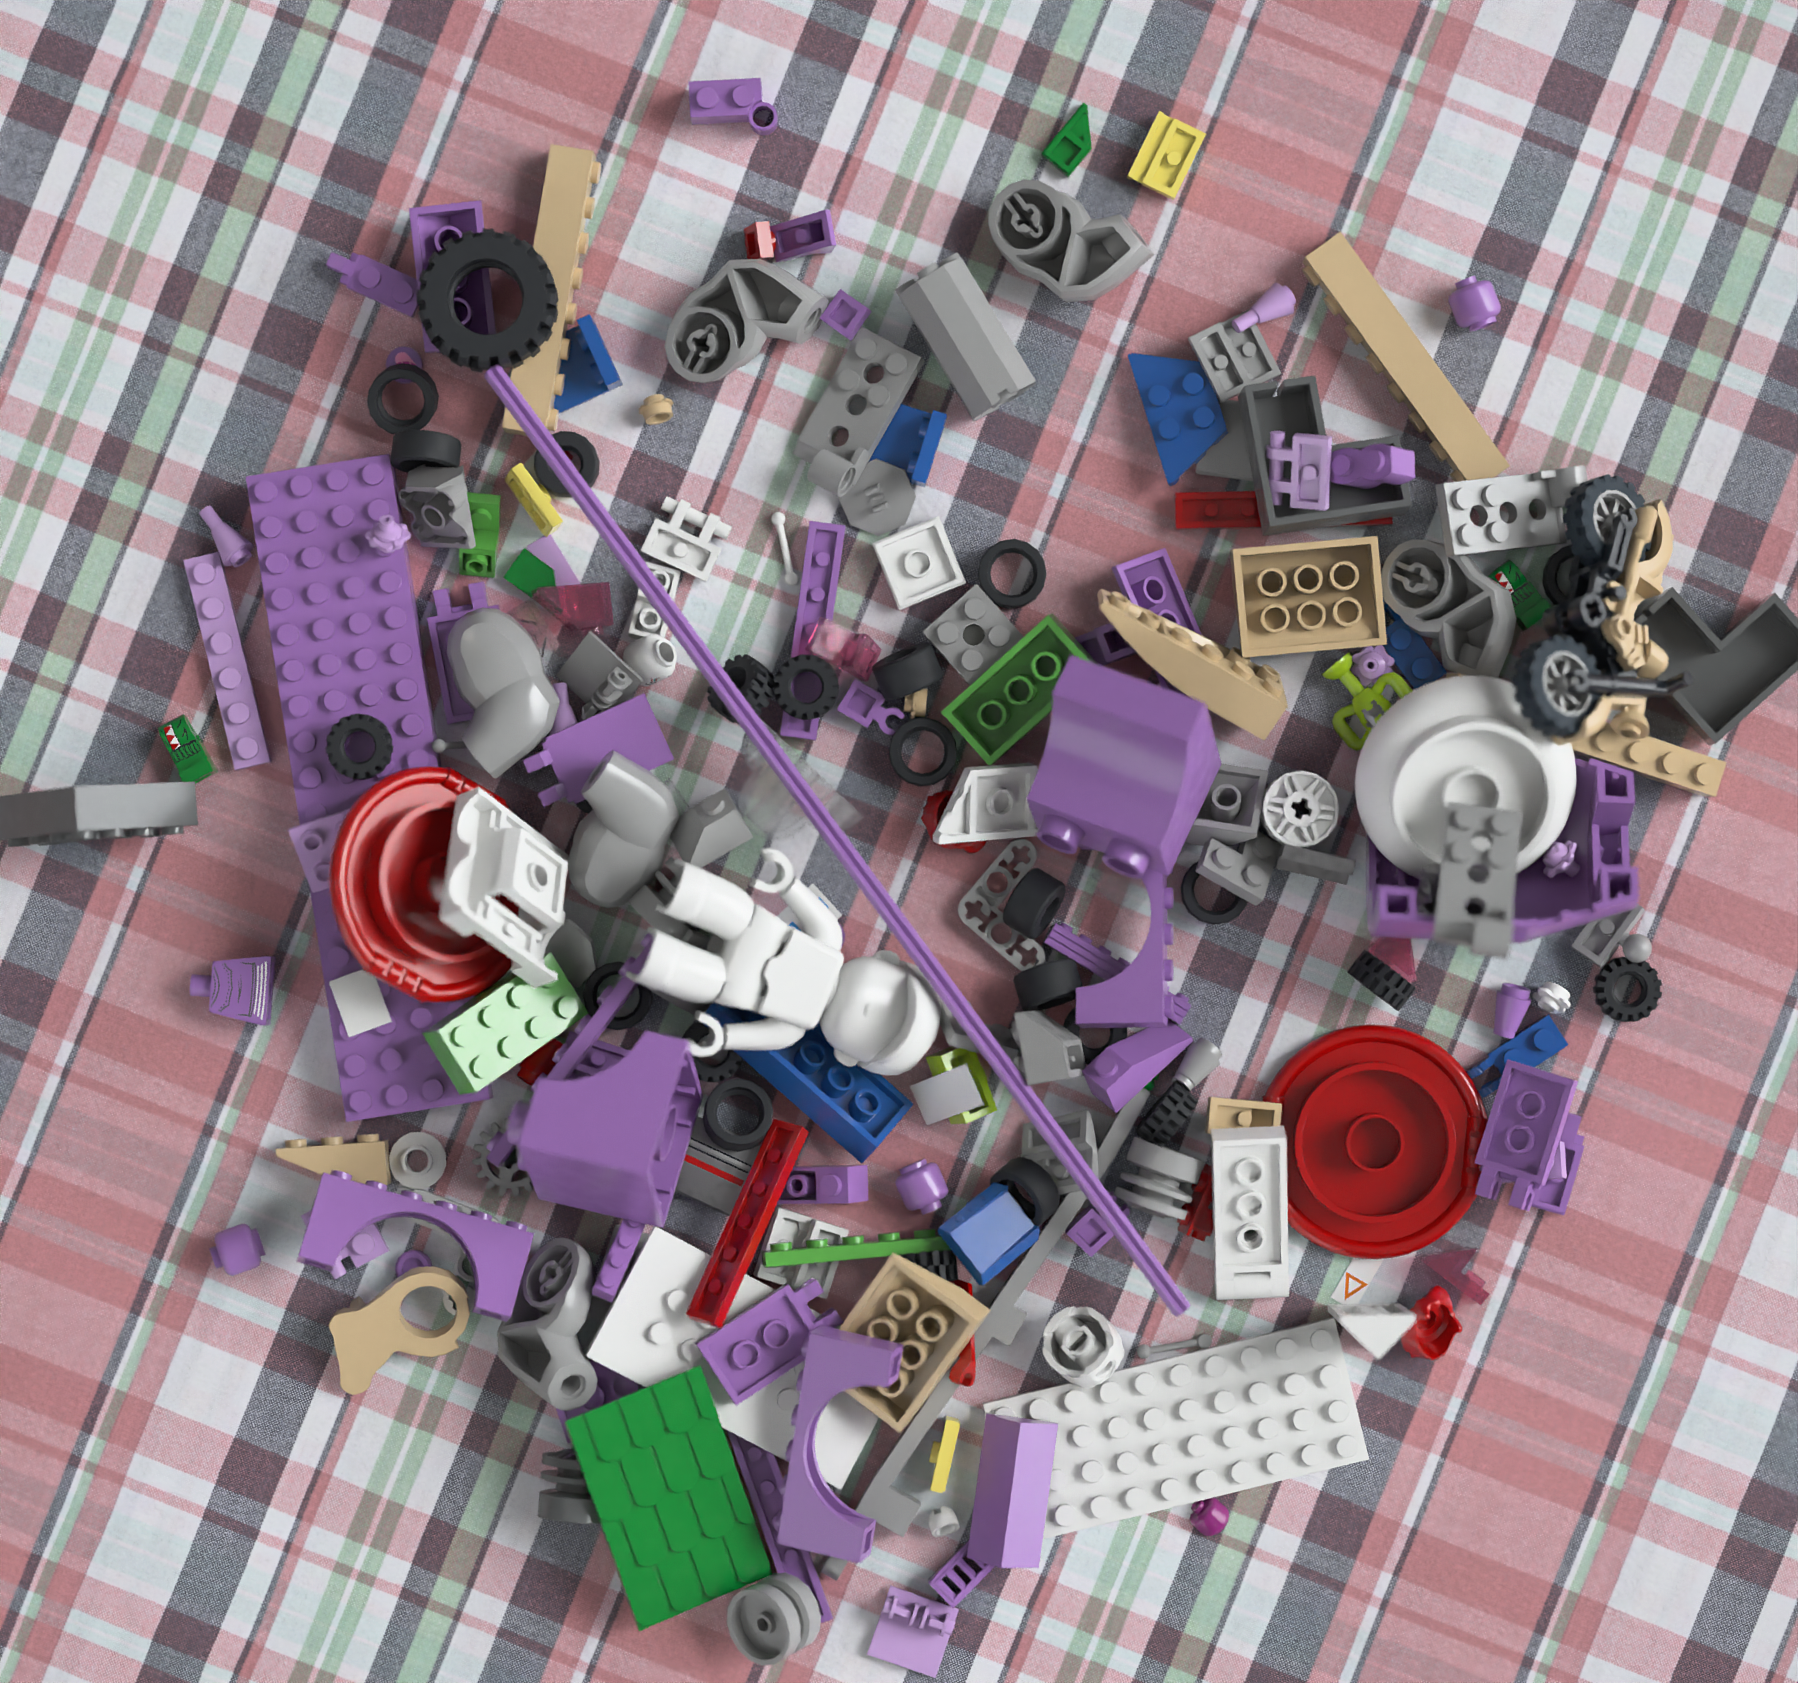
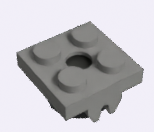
(972, 634)

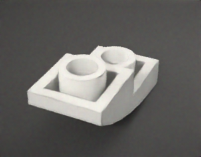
(645, 618)

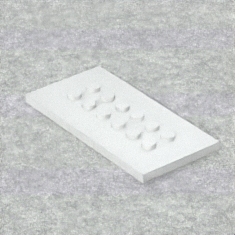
(654, 1340)

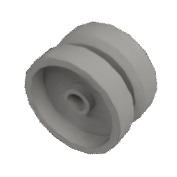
(773, 1618)

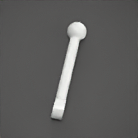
(791, 578)

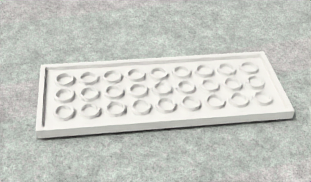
(1196, 1426)

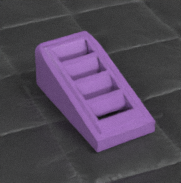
(946, 1569)

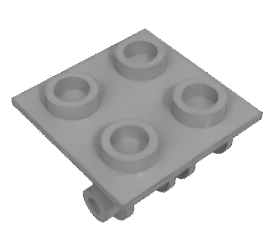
(598, 676)

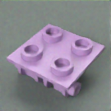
(314, 847)
(913, 1631)

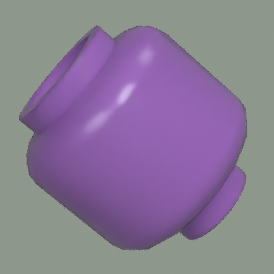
(1474, 304)
(921, 1186)
(237, 1249)

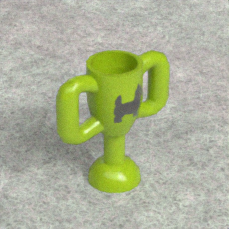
(1367, 702)

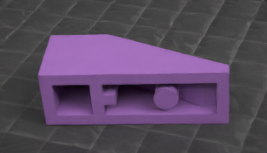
(1133, 1062)

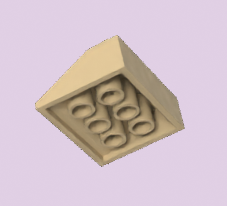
(1308, 596)
(929, 1320)

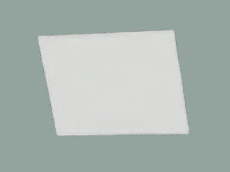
(360, 1002)

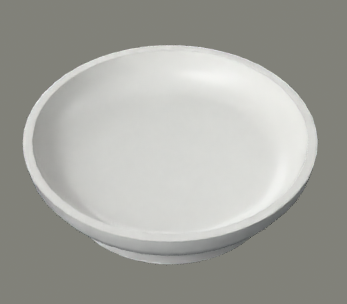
(1461, 746)

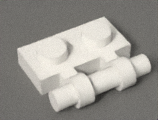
(682, 549)

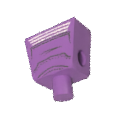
(239, 988)

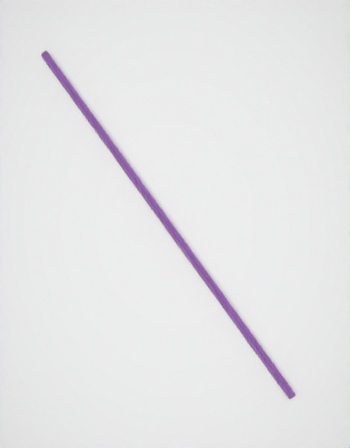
(837, 840)

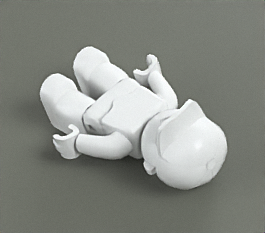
(869, 1008)

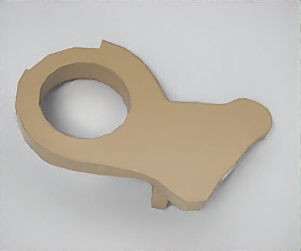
(374, 1331)

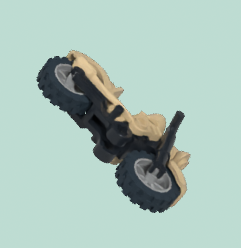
(1600, 649)

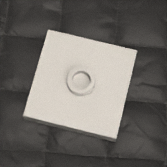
(919, 563)

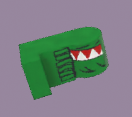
(1526, 600)
(187, 750)

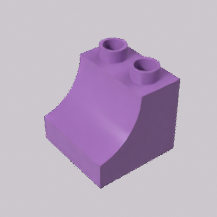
(1122, 769)
(613, 1136)

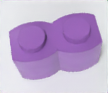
(1372, 466)

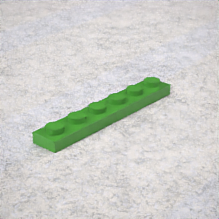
(852, 1248)

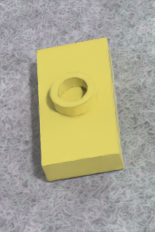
(534, 499)
(942, 1454)

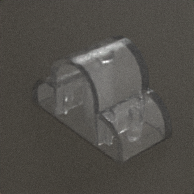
(772, 810)

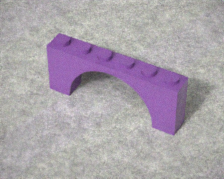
(1140, 991)
(493, 1249)
(811, 1512)

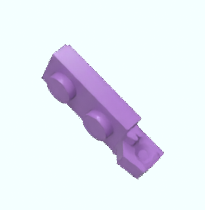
(377, 282)
(1556, 1192)

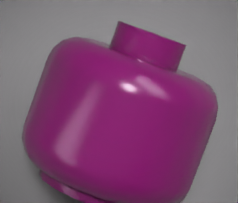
(1209, 1516)

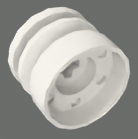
(1278, 816)

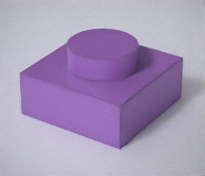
(845, 314)

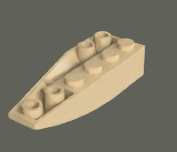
(1201, 667)

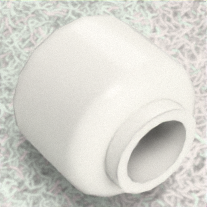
(651, 658)

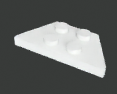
(989, 805)

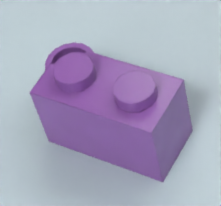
(729, 103)

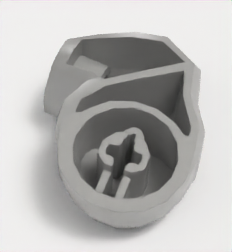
(1060, 245)
(504, 683)
(541, 1334)

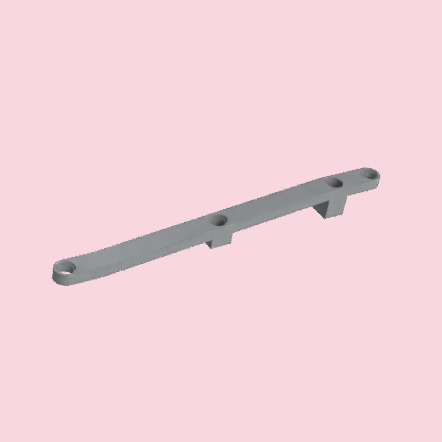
(891, 1505)

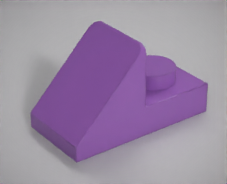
(804, 236)

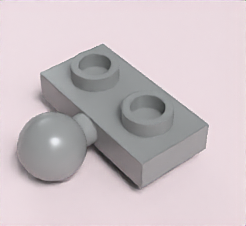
(1604, 936)

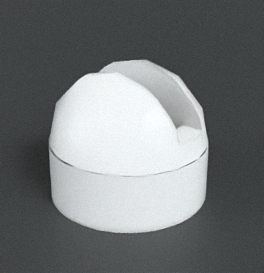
(943, 1523)

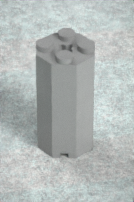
(965, 336)

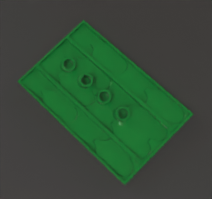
(668, 1497)

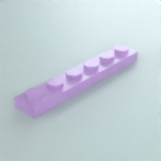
(227, 661)

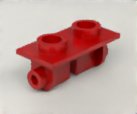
(1199, 1216)

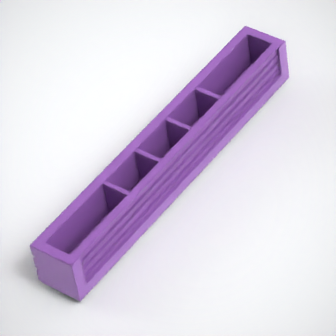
(1100, 962)
(617, 1259)

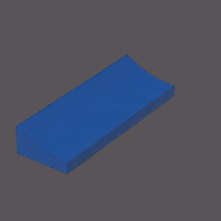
(842, 1100)

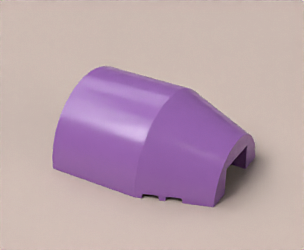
(1541, 903)

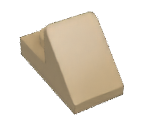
(1241, 1113)

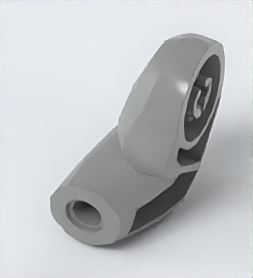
(735, 313)
(1452, 604)
(623, 835)

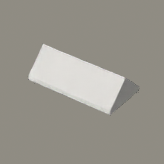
(1374, 1324)

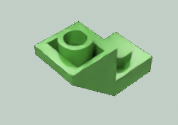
(486, 520)

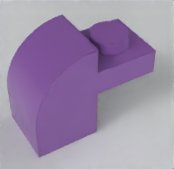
(1106, 645)

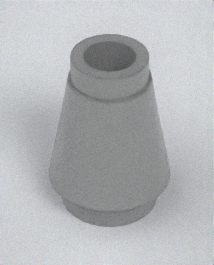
(1197, 1063)

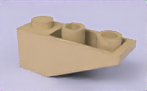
(362, 1159)

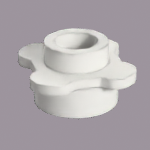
(1552, 998)

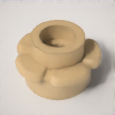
(656, 409)
(916, 703)

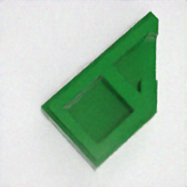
(1071, 143)
(530, 573)

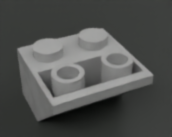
(1046, 1048)

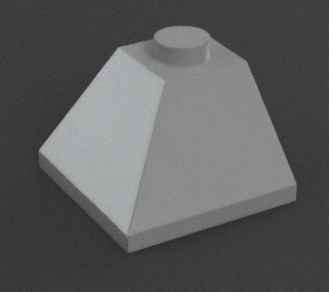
(1231, 807)
(709, 830)

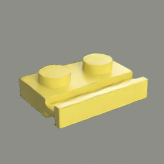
(1166, 155)

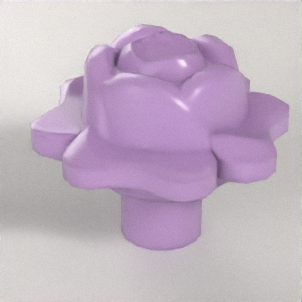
(388, 534)
(1371, 664)
(1560, 859)

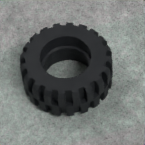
(477, 252)

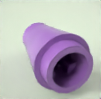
(1510, 1009)

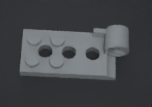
(841, 467)
(1544, 488)
(1493, 930)

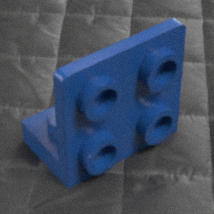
(588, 369)
(912, 442)

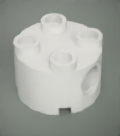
(1082, 1346)

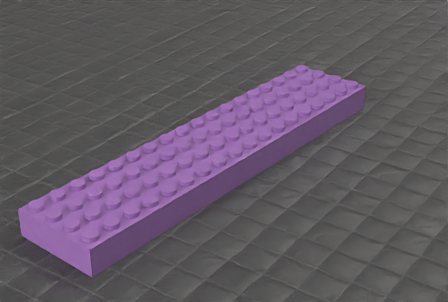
(340, 648)

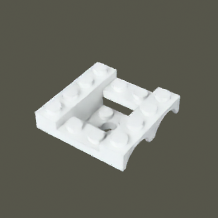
(503, 854)

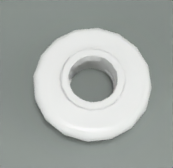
(434, 1152)

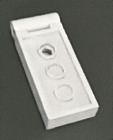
(1246, 1196)

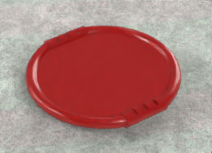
(391, 887)
(1377, 1140)

